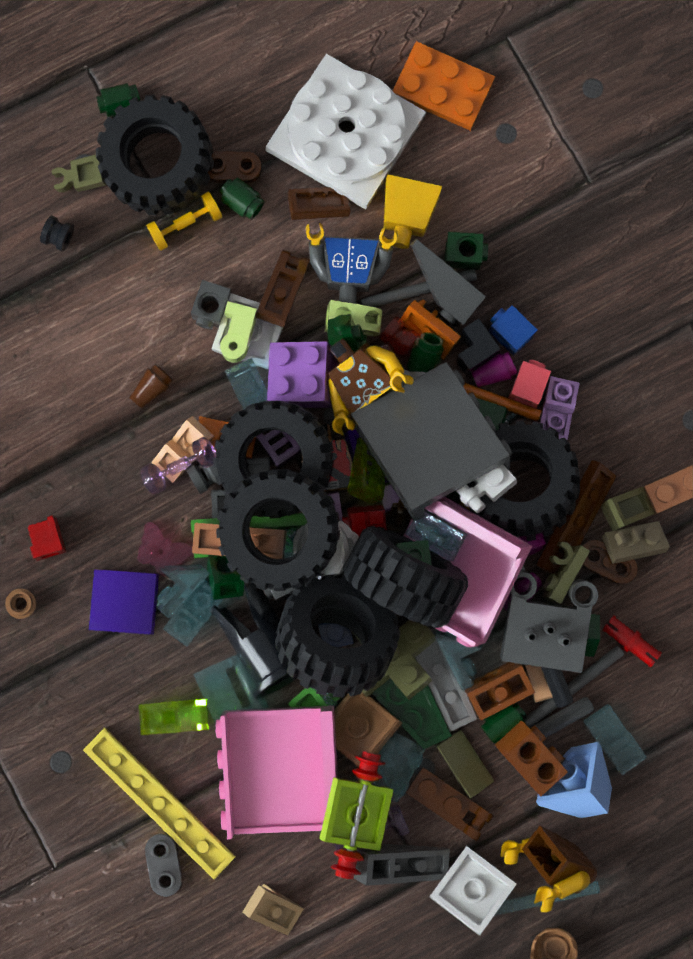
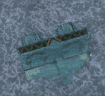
(441, 535)

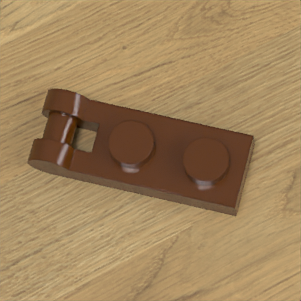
(282, 289)
(448, 803)

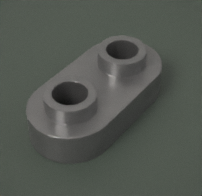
(163, 865)

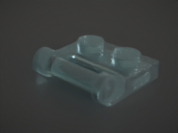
(219, 690)

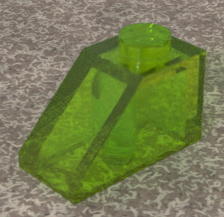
(173, 717)

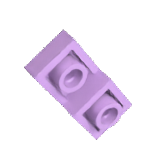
(559, 405)

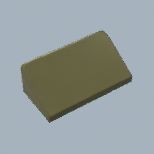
(465, 764)

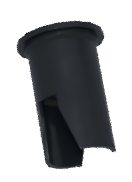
(258, 648)

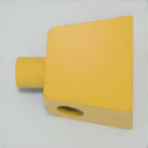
(409, 207)

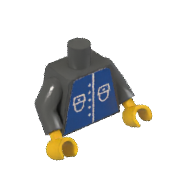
(350, 262)

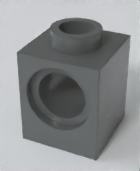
(210, 292)

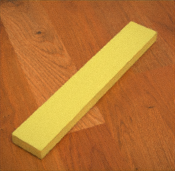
(159, 803)

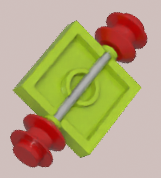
(356, 814)

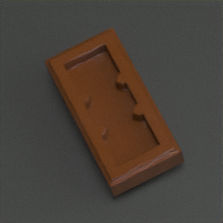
(317, 203)

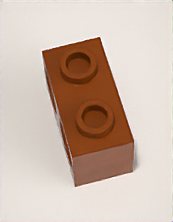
(532, 757)

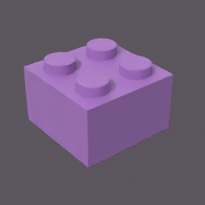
(300, 373)

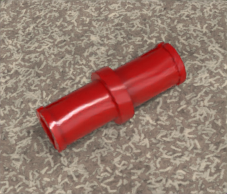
(632, 641)

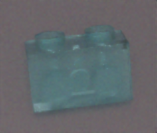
(400, 760)

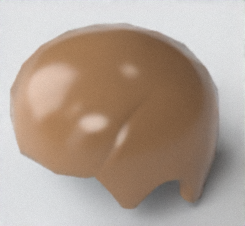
(554, 944)

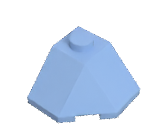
(586, 786)

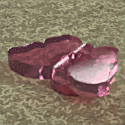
(154, 541)

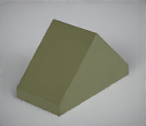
(627, 508)

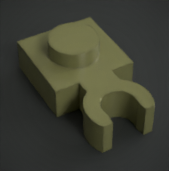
(83, 175)

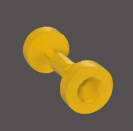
(184, 221)

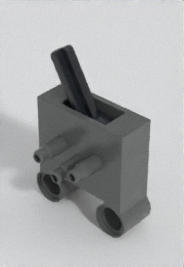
(548, 634)

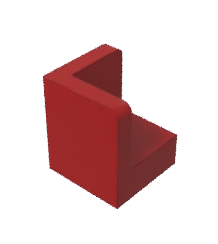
(46, 539)

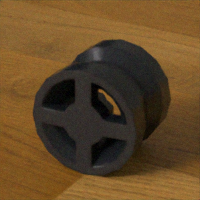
(57, 233)

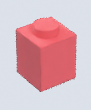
(530, 383)

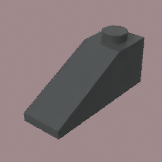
(449, 289)
(402, 864)

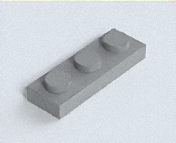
(445, 689)

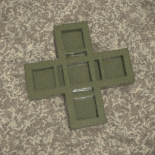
(404, 669)

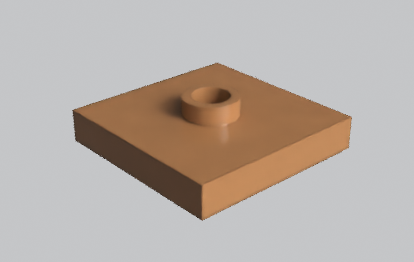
(362, 726)

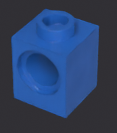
(511, 329)

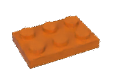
(443, 85)

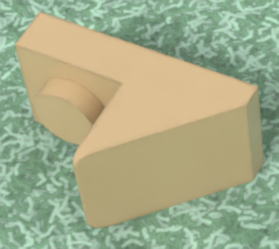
(273, 909)

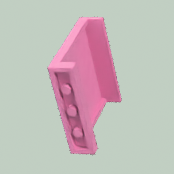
(491, 563)
(276, 768)

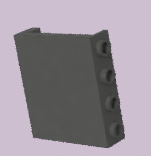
(430, 438)

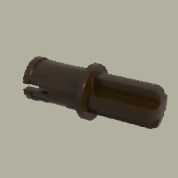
(398, 518)

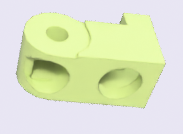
(368, 317)
(237, 341)

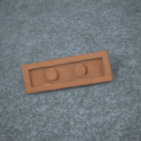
(268, 541)

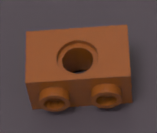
(499, 689)

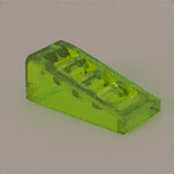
(358, 480)

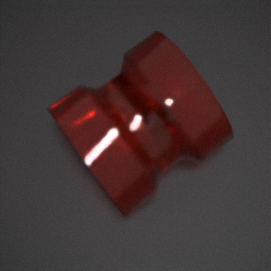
(399, 336)

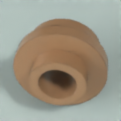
(12, 599)

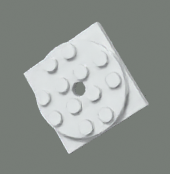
(350, 161)

